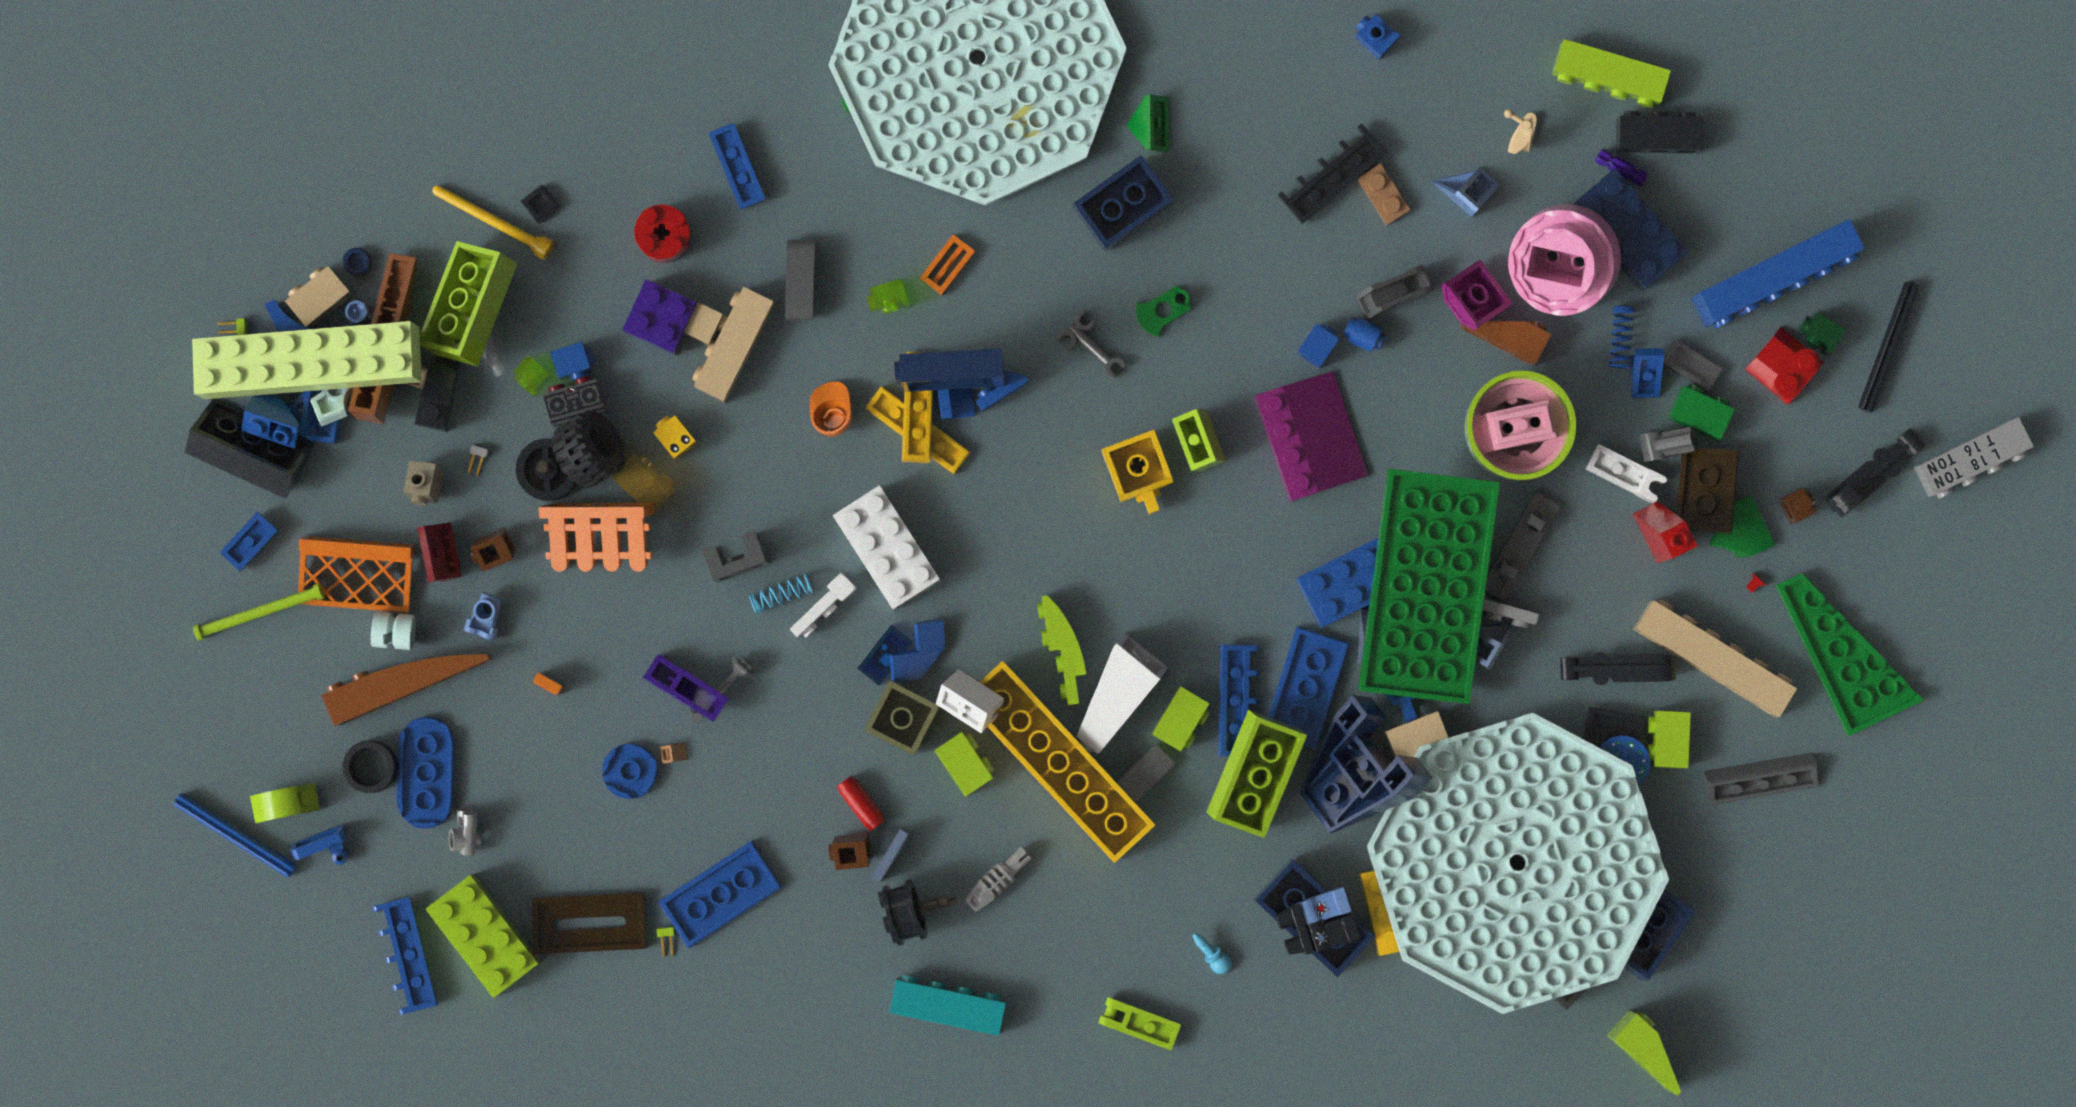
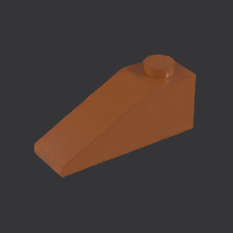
(1516, 338)

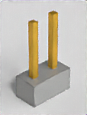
(478, 450)

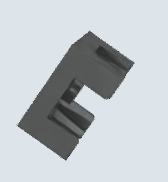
(737, 564)

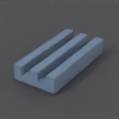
(890, 855)

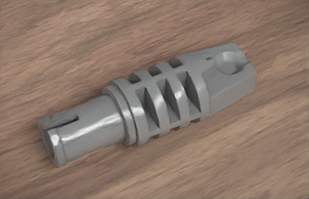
(996, 880)

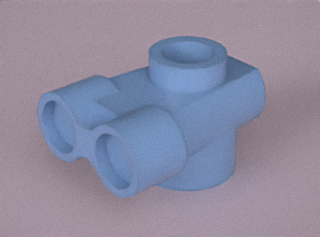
(483, 622)

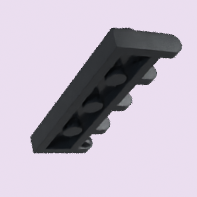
(1334, 177)

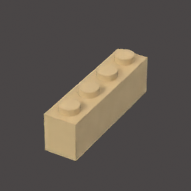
(733, 344)

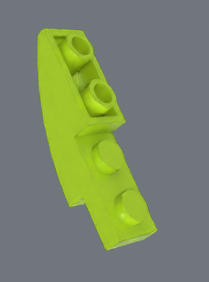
(1061, 637)

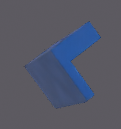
(955, 404)

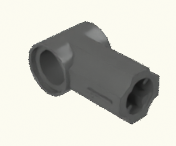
(1662, 444)

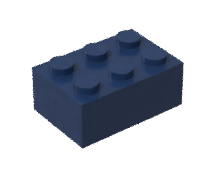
(1123, 203)

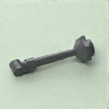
(741, 668)

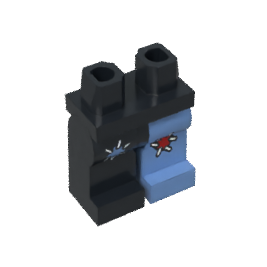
(1309, 922)

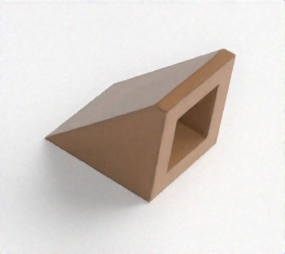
(673, 753)

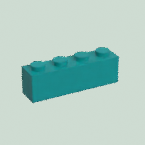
(947, 1006)

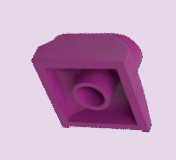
(1475, 296)

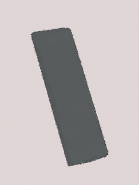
(1761, 778)

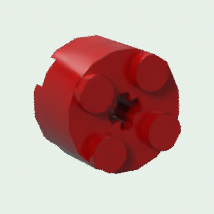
(675, 223)

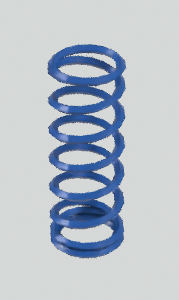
(1627, 310)

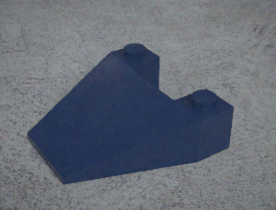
(1352, 775)

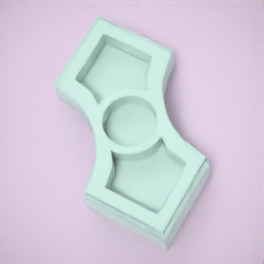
(331, 405)

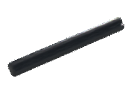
(1888, 347)

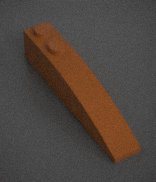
(392, 306)
(391, 684)

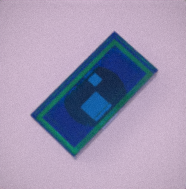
(877, 662)

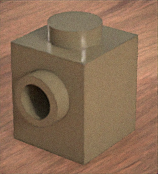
(423, 483)

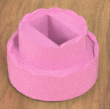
(1560, 284)

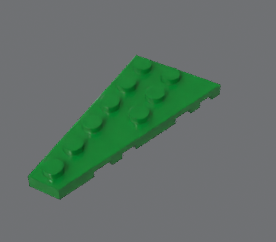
(1850, 669)

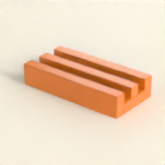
(933, 283)

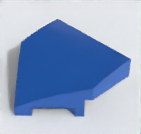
(308, 421)

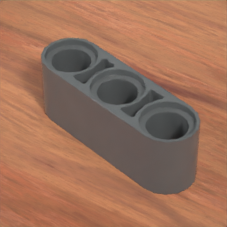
(800, 279)

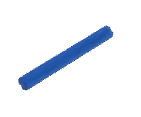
(234, 835)

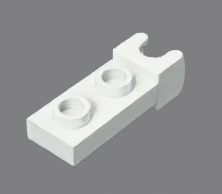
(1624, 473)
(840, 590)

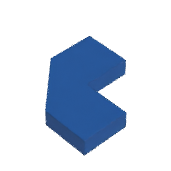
(915, 663)

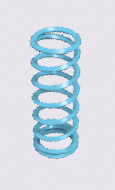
(756, 606)

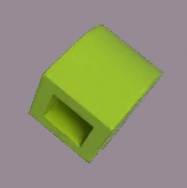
(284, 802)

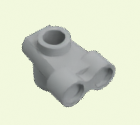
(466, 836)

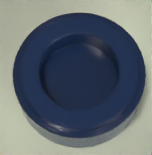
(357, 261)

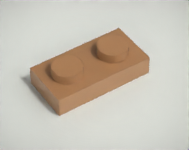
(1383, 194)

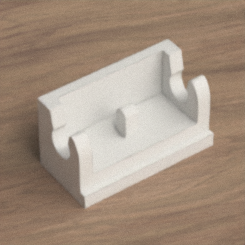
(969, 700)

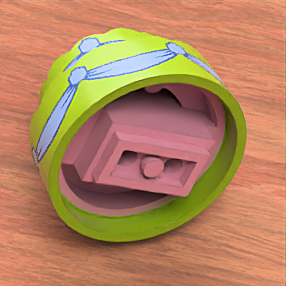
(1526, 450)

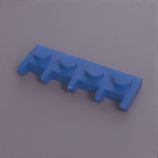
(1233, 693)
(408, 954)

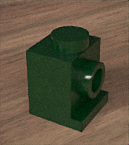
(1821, 332)

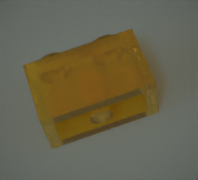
(644, 484)

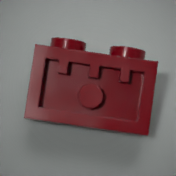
(439, 552)

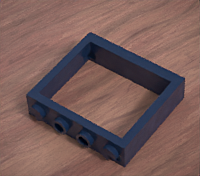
(950, 370)

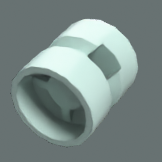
(393, 630)

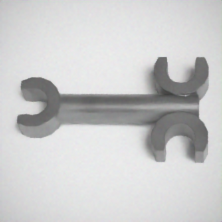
(1076, 331)

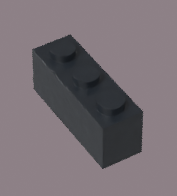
(1659, 133)

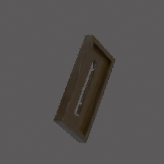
(627, 905)

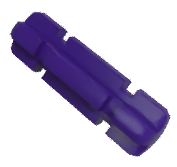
(1625, 168)

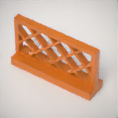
(351, 550)

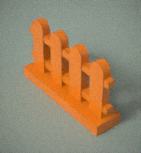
(610, 530)

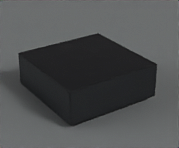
(540, 204)

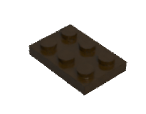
(1708, 489)

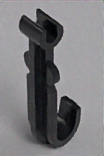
(1873, 474)
(1621, 668)

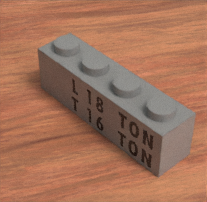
(1973, 457)

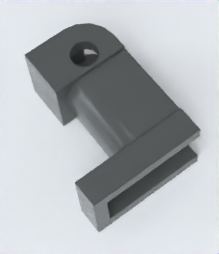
(1394, 291)

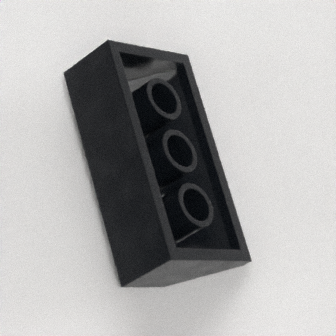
(222, 443)

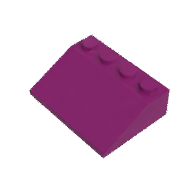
(1310, 436)

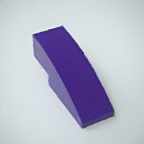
(685, 688)

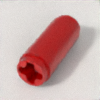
(860, 803)

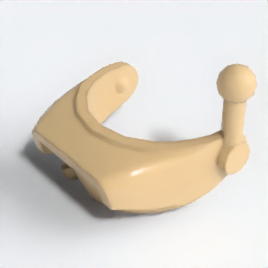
(1524, 134)

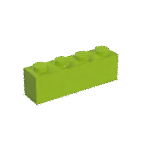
(1610, 73)

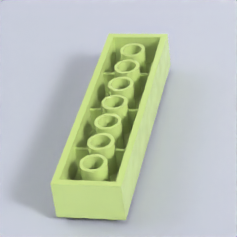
(307, 360)

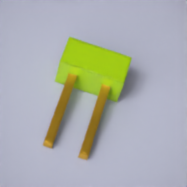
(241, 325)
(663, 932)

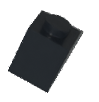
(438, 394)

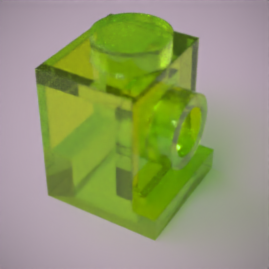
(887, 297)
(531, 375)

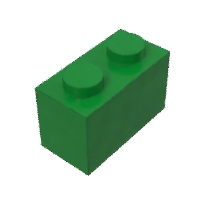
(1701, 412)

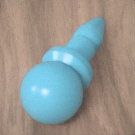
(1219, 961)

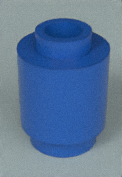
(1364, 334)

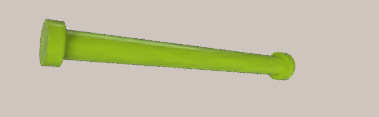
(257, 612)

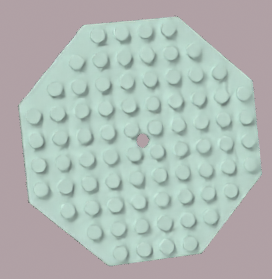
(946, 119)
(1584, 879)

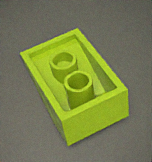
(1643, 1045)

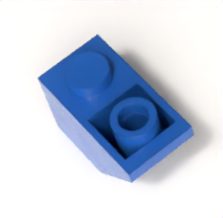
(270, 419)

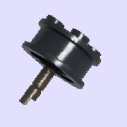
(540, 473)
(906, 912)

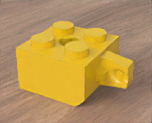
(1154, 474)

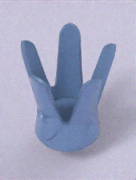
(357, 312)

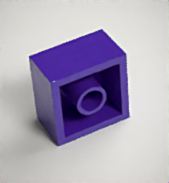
(659, 317)

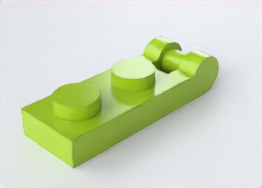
(1140, 1024)

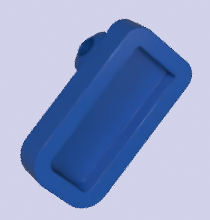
(330, 838)

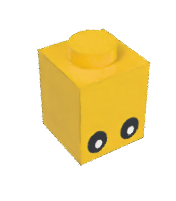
(674, 436)

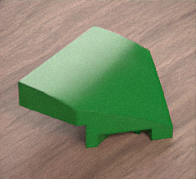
(1748, 531)

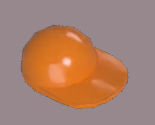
(831, 409)

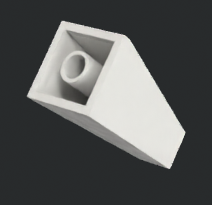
(1122, 687)

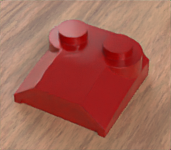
(1784, 366)

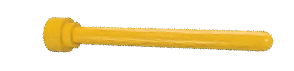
(539, 245)

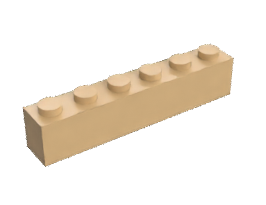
(1715, 659)

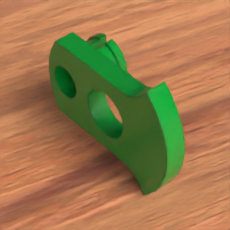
(1151, 321)

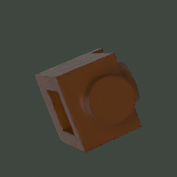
(1798, 505)
(488, 559)
(851, 859)

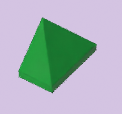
(1151, 123)

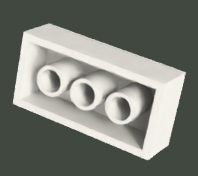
(886, 547)

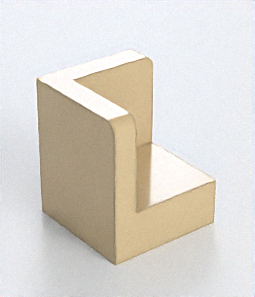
(703, 323)

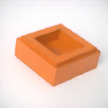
(548, 684)

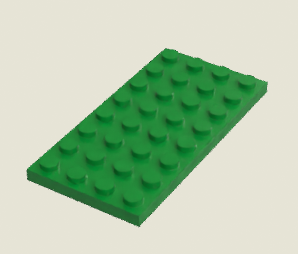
(1428, 586)

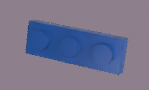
(737, 166)

